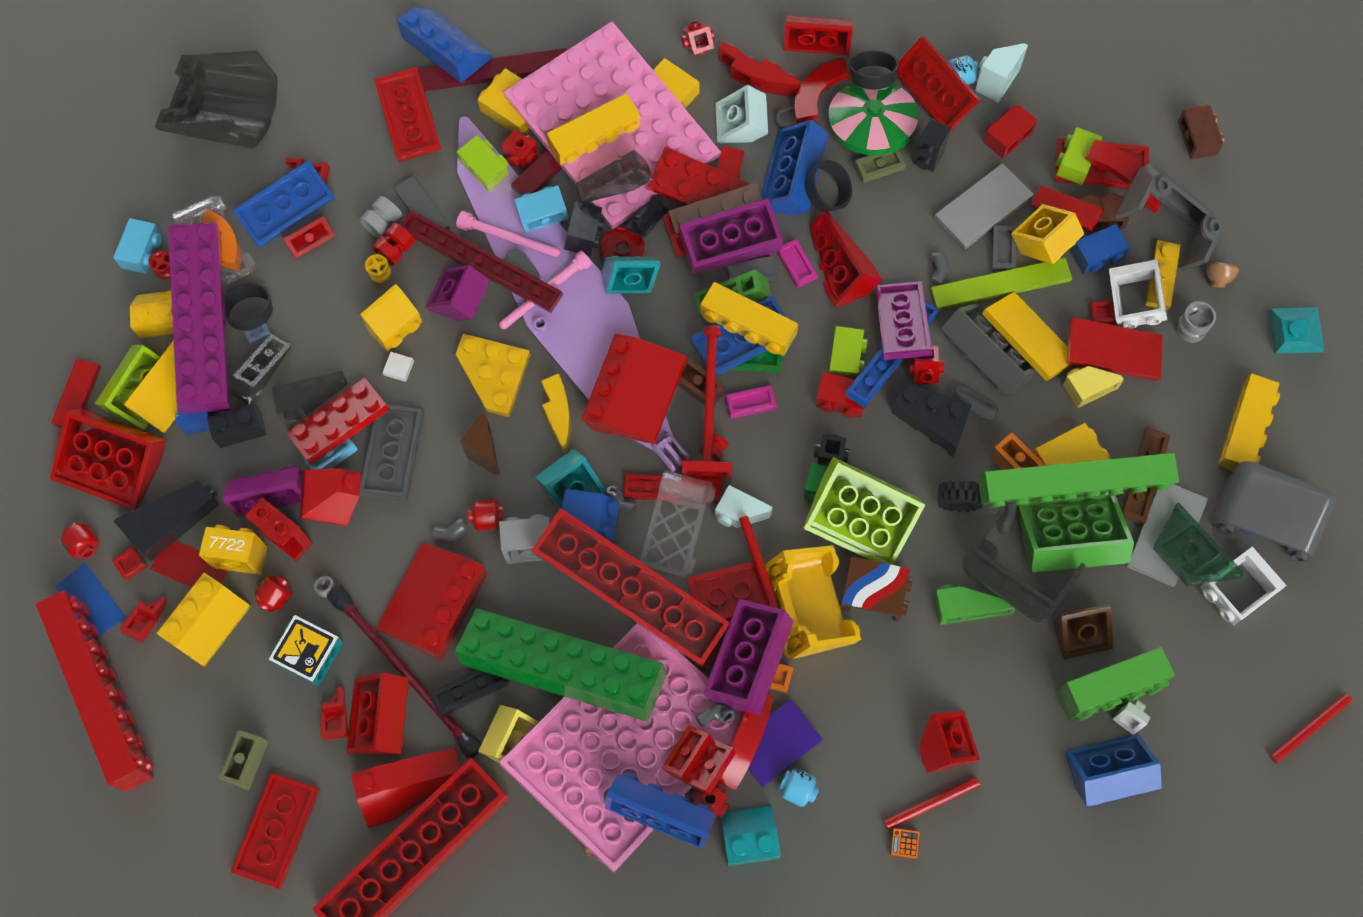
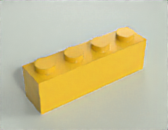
(593, 129)
(748, 319)
(1249, 422)

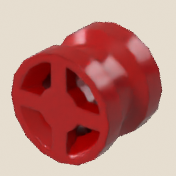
(160, 259)
(719, 445)

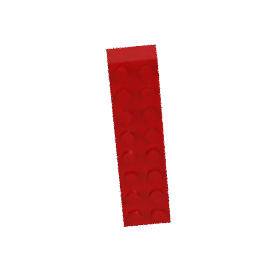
(630, 587)
(95, 691)
(416, 846)

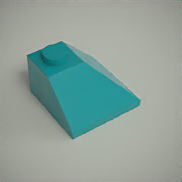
(1296, 330)

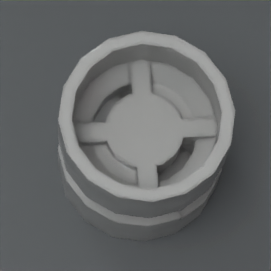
(381, 217)
(1195, 322)

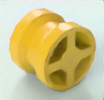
(375, 263)

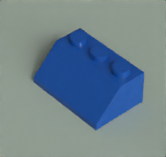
(593, 510)
(1114, 770)

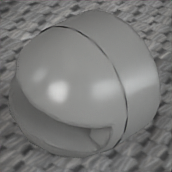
(320, 582)

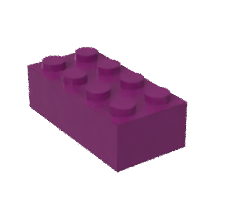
(730, 237)
(749, 656)

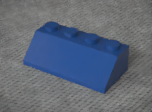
(442, 43)
(793, 156)
(660, 810)

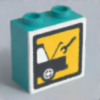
(306, 650)

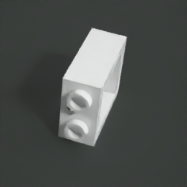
(1131, 274)
(1260, 572)

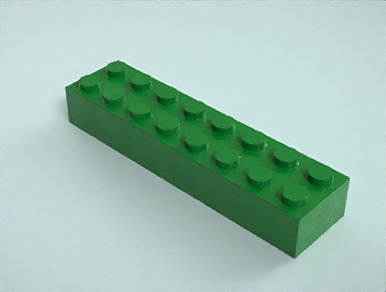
(561, 664)

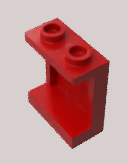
(279, 529)

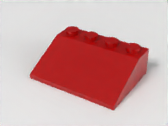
(634, 389)
(106, 458)
(432, 600)

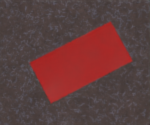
(184, 565)

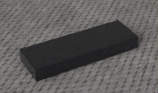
(465, 691)

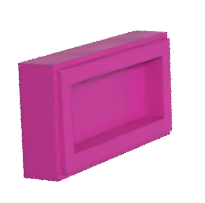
(797, 263)
(751, 401)

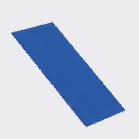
(87, 588)

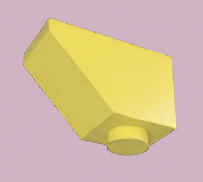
(1090, 384)

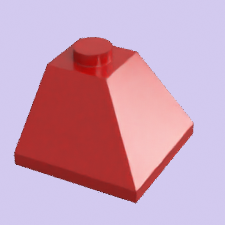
(329, 495)
(947, 742)

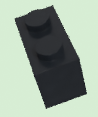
(931, 145)
(583, 228)
(236, 426)

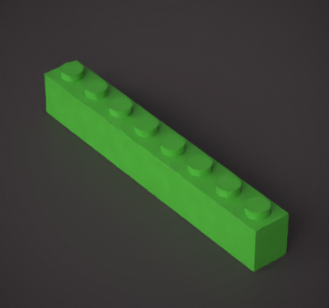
(1077, 479)

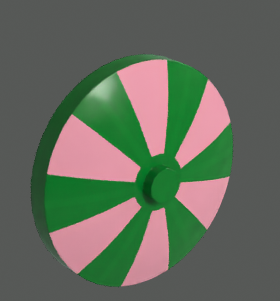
(873, 119)

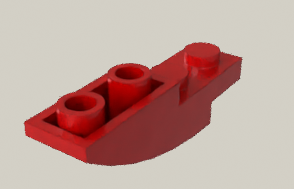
(764, 77)

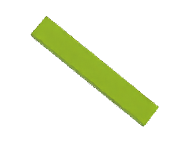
(1000, 284)

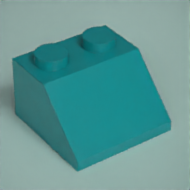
(629, 274)
(571, 473)
(750, 836)

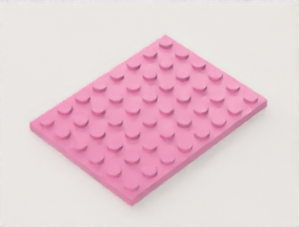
(591, 76)
(582, 748)

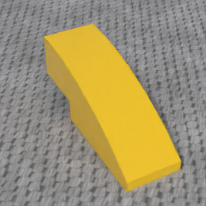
(557, 410)

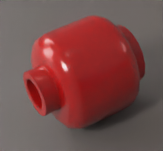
(485, 515)
(78, 540)
(273, 593)

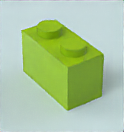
(483, 163)
(1073, 163)
(847, 351)

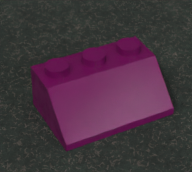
(277, 488)

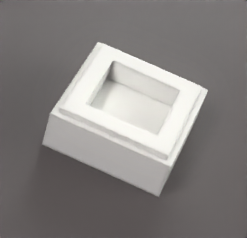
(398, 366)

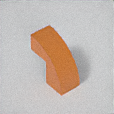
(229, 242)

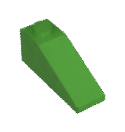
(750, 285)
(965, 604)

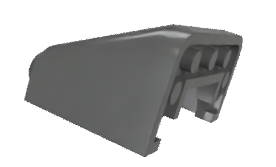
(1275, 508)

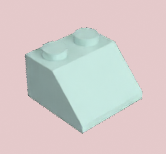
(999, 70)
(742, 116)

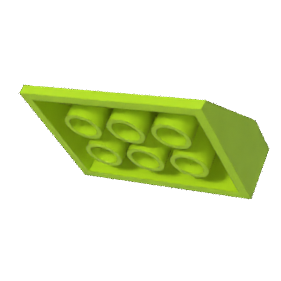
(862, 513)

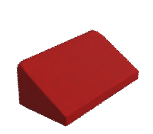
(309, 237)

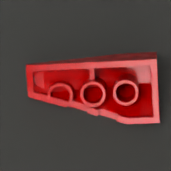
(845, 267)
(397, 786)

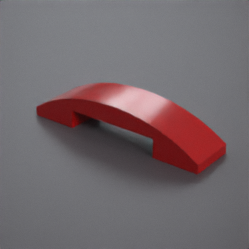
(1119, 163)
(745, 743)

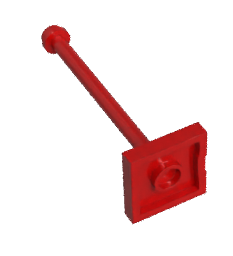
(707, 466)

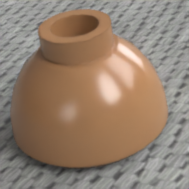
(1220, 273)

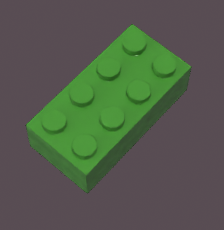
(1115, 684)

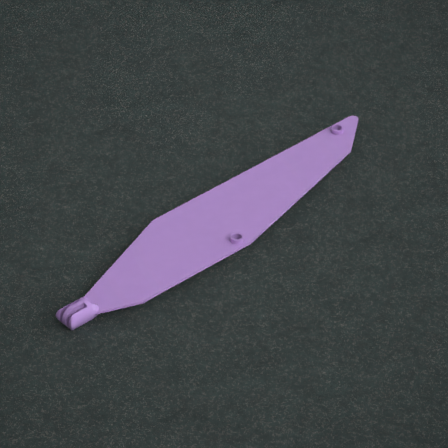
(585, 316)

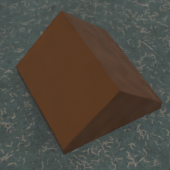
(480, 446)
(1084, 631)

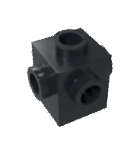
(830, 447)

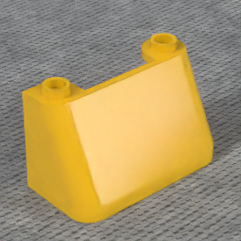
(808, 595)

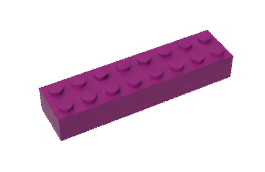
(199, 318)

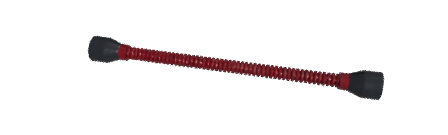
(342, 601)

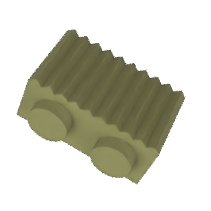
(243, 760)

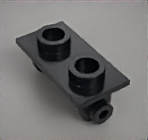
(648, 216)

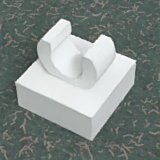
(1132, 717)

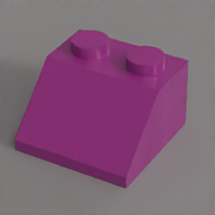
(458, 293)

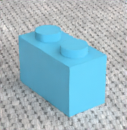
(541, 208)
(137, 245)

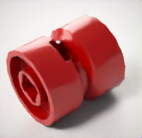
(399, 238)

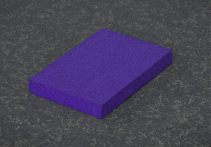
(783, 743)

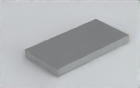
(983, 206)
(1143, 556)

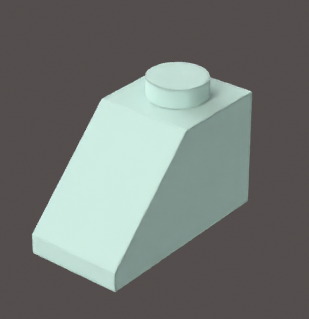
(738, 504)

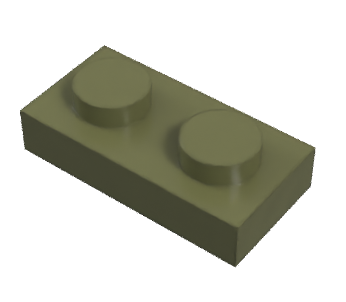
(877, 166)

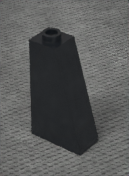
(166, 519)

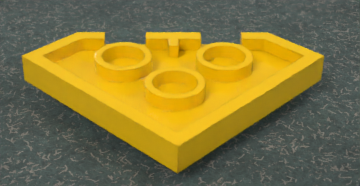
(493, 371)

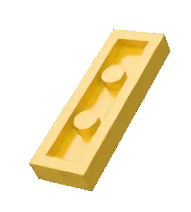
(1167, 257)

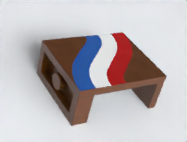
(876, 587)

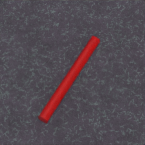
(758, 562)
(1310, 728)
(931, 803)

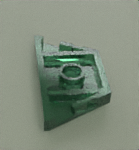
(1193, 552)

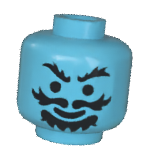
(965, 68)
(798, 787)

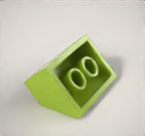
(124, 381)

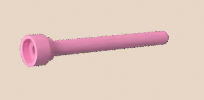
(467, 222)
(579, 263)

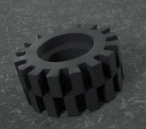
(959, 496)

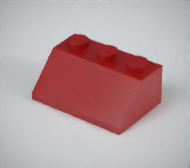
(818, 35)
(377, 715)

